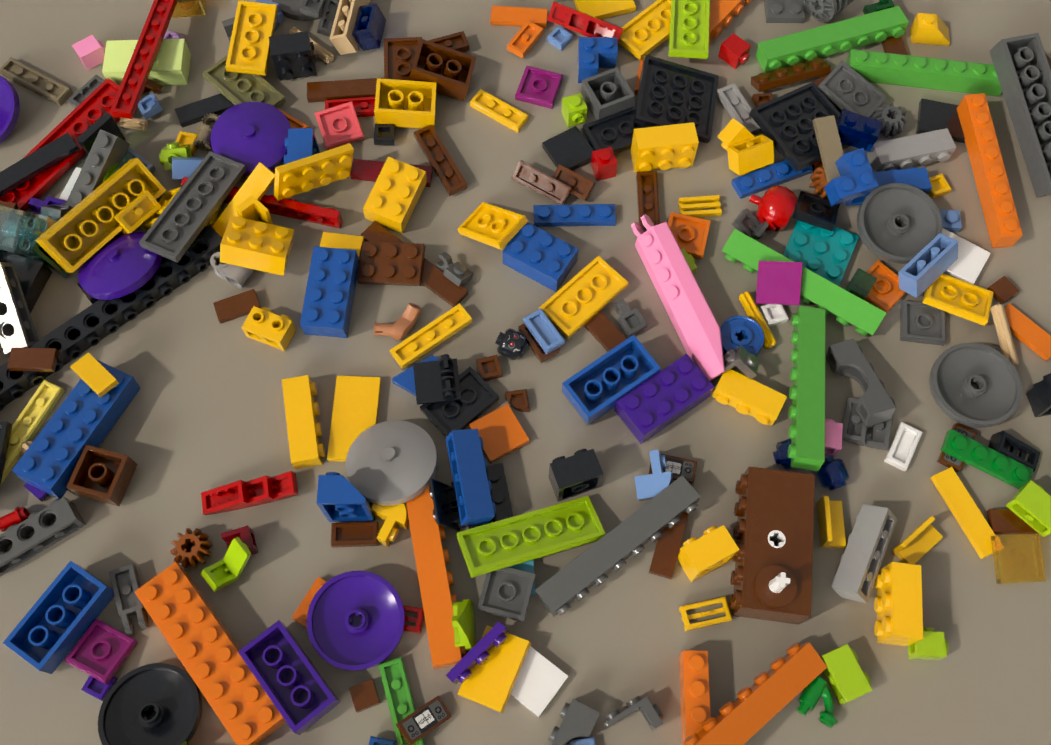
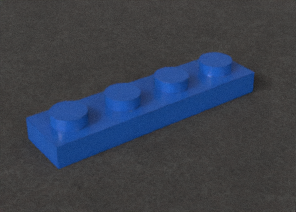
(767, 178)
(574, 215)

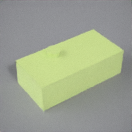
(169, 68)

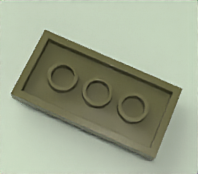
(242, 86)

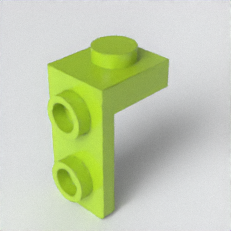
(230, 568)

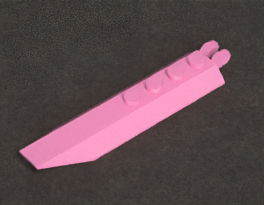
(680, 296)

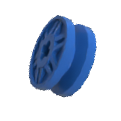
(744, 329)

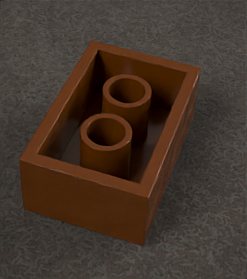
(445, 66)

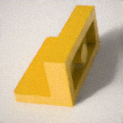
(253, 210)
(137, 212)
(831, 523)
(918, 542)

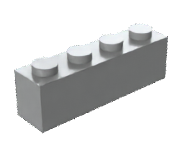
(912, 151)
(864, 553)

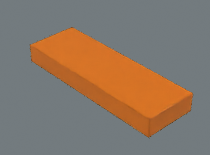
(518, 16)
(1028, 332)

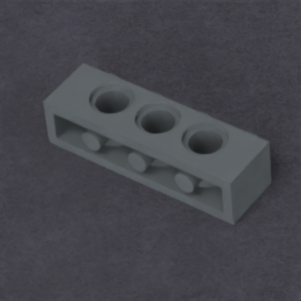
(17, 313)
(67, 521)

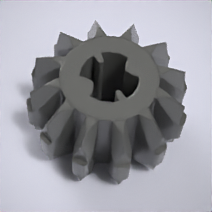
(892, 119)

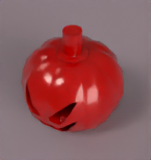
(775, 207)

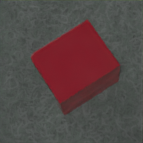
(246, 535)

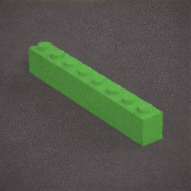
(831, 39)
(925, 72)
(813, 287)
(808, 389)

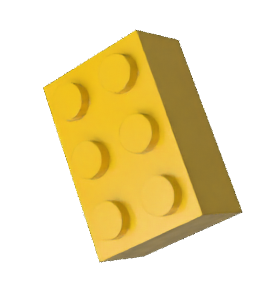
(405, 103)
(664, 147)
(395, 194)
(256, 245)
(899, 604)

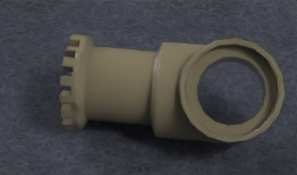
(204, 136)

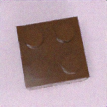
(102, 475)

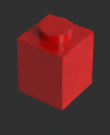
(734, 51)
(604, 163)

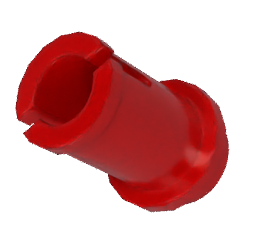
(14, 517)

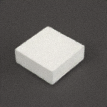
(773, 314)

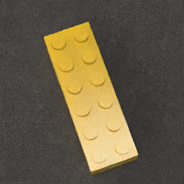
(92, 220)

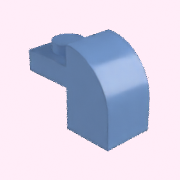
(652, 484)

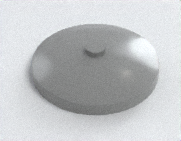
(392, 462)

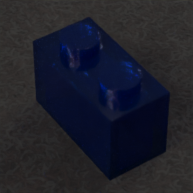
(369, 27)
(858, 130)

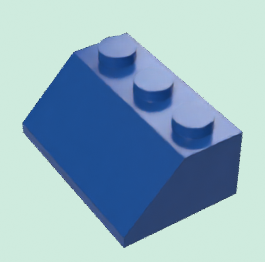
(341, 500)

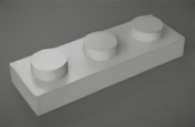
(737, 107)

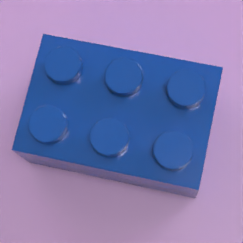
(540, 256)

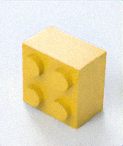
(707, 552)

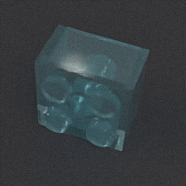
(20, 230)

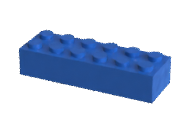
(77, 422)

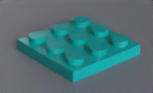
(821, 250)

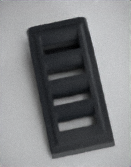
(1002, 441)

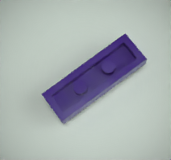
(478, 653)

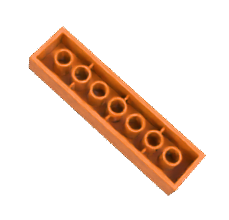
(210, 655)

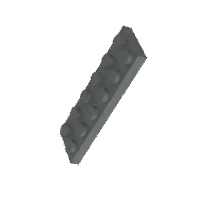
(192, 206)

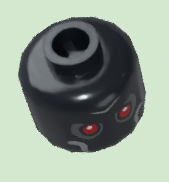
(511, 344)

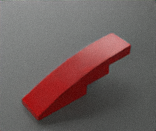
(582, 22)
(249, 494)

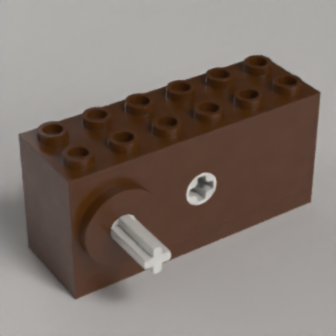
(775, 546)

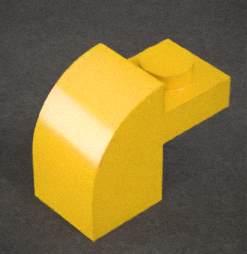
(394, 516)

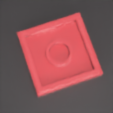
(339, 125)

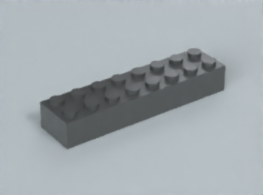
(1027, 92)

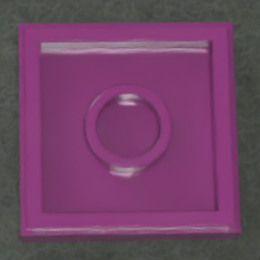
(539, 87)
(779, 282)
(101, 651)

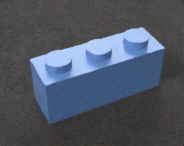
(928, 265)

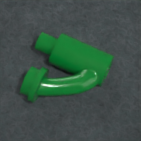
(810, 697)

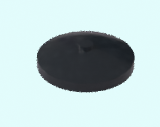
(151, 708)

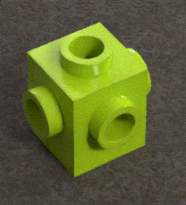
(173, 150)

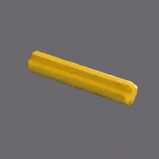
(754, 313)

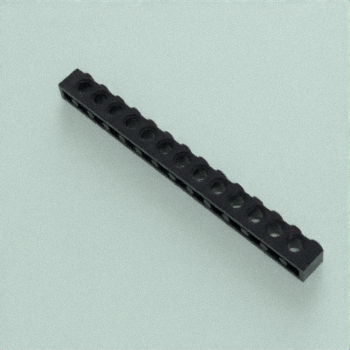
(108, 323)

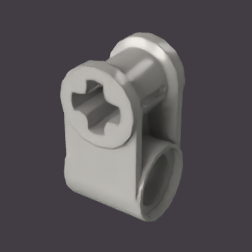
(233, 274)

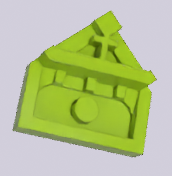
(464, 624)

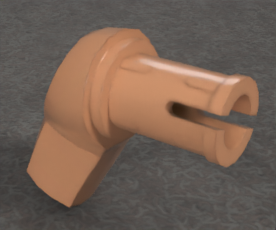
(402, 326)

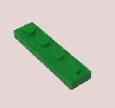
(986, 459)

